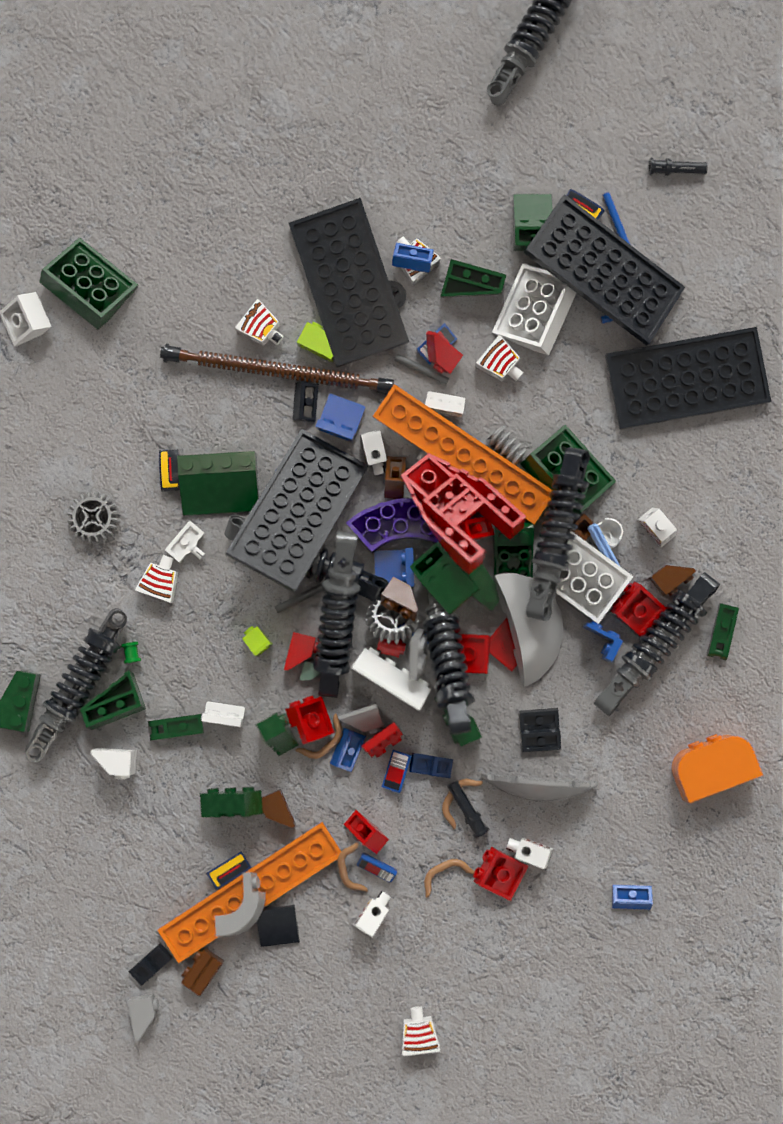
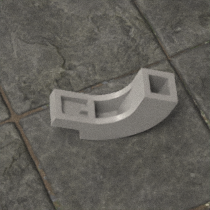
(247, 913)

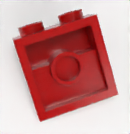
(637, 608)
(310, 719)
(378, 743)
(500, 873)

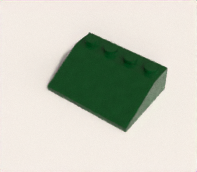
(87, 283)
(548, 461)
(218, 482)

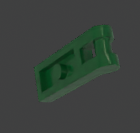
(723, 631)
(176, 727)

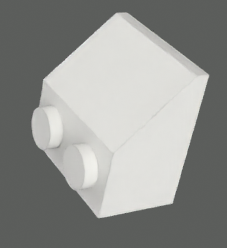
(25, 318)
(116, 761)

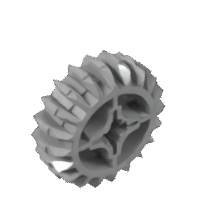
(86, 523)
(385, 627)

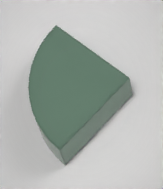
(308, 672)

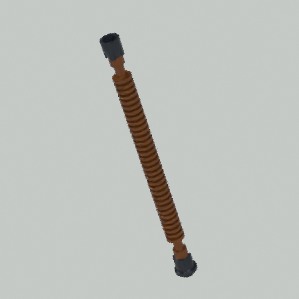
(175, 354)

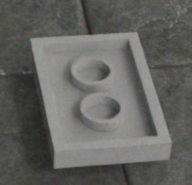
(417, 657)

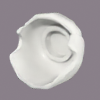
(612, 531)

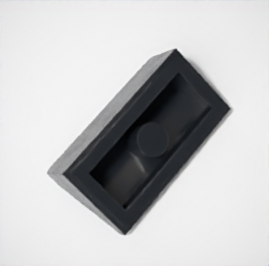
(305, 401)

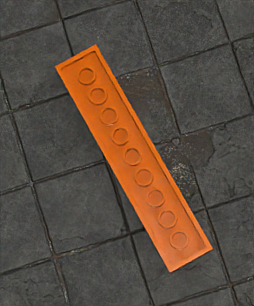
(449, 442)
(276, 875)

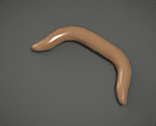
(329, 746)
(449, 798)
(441, 867)
(343, 871)

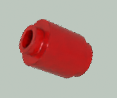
(392, 648)

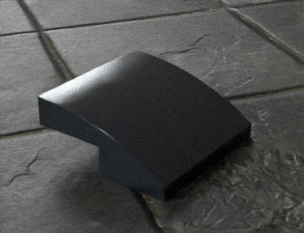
(540, 730)
(278, 926)

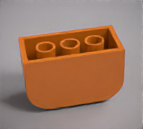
(714, 766)

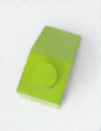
(315, 341)
(256, 640)

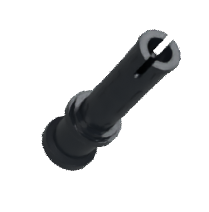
(665, 167)
(471, 816)

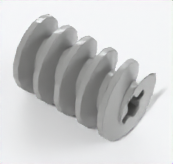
(507, 446)

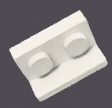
(445, 403)
(223, 714)

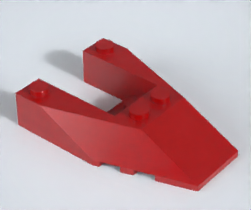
(450, 498)

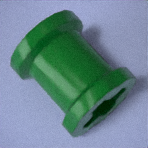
(131, 652)

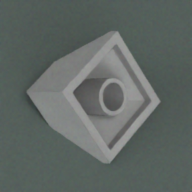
(365, 718)

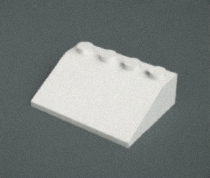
(534, 309)
(591, 580)
(391, 678)

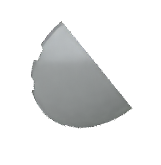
(535, 640)
(538, 788)

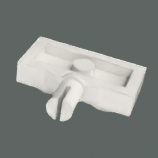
(186, 542)

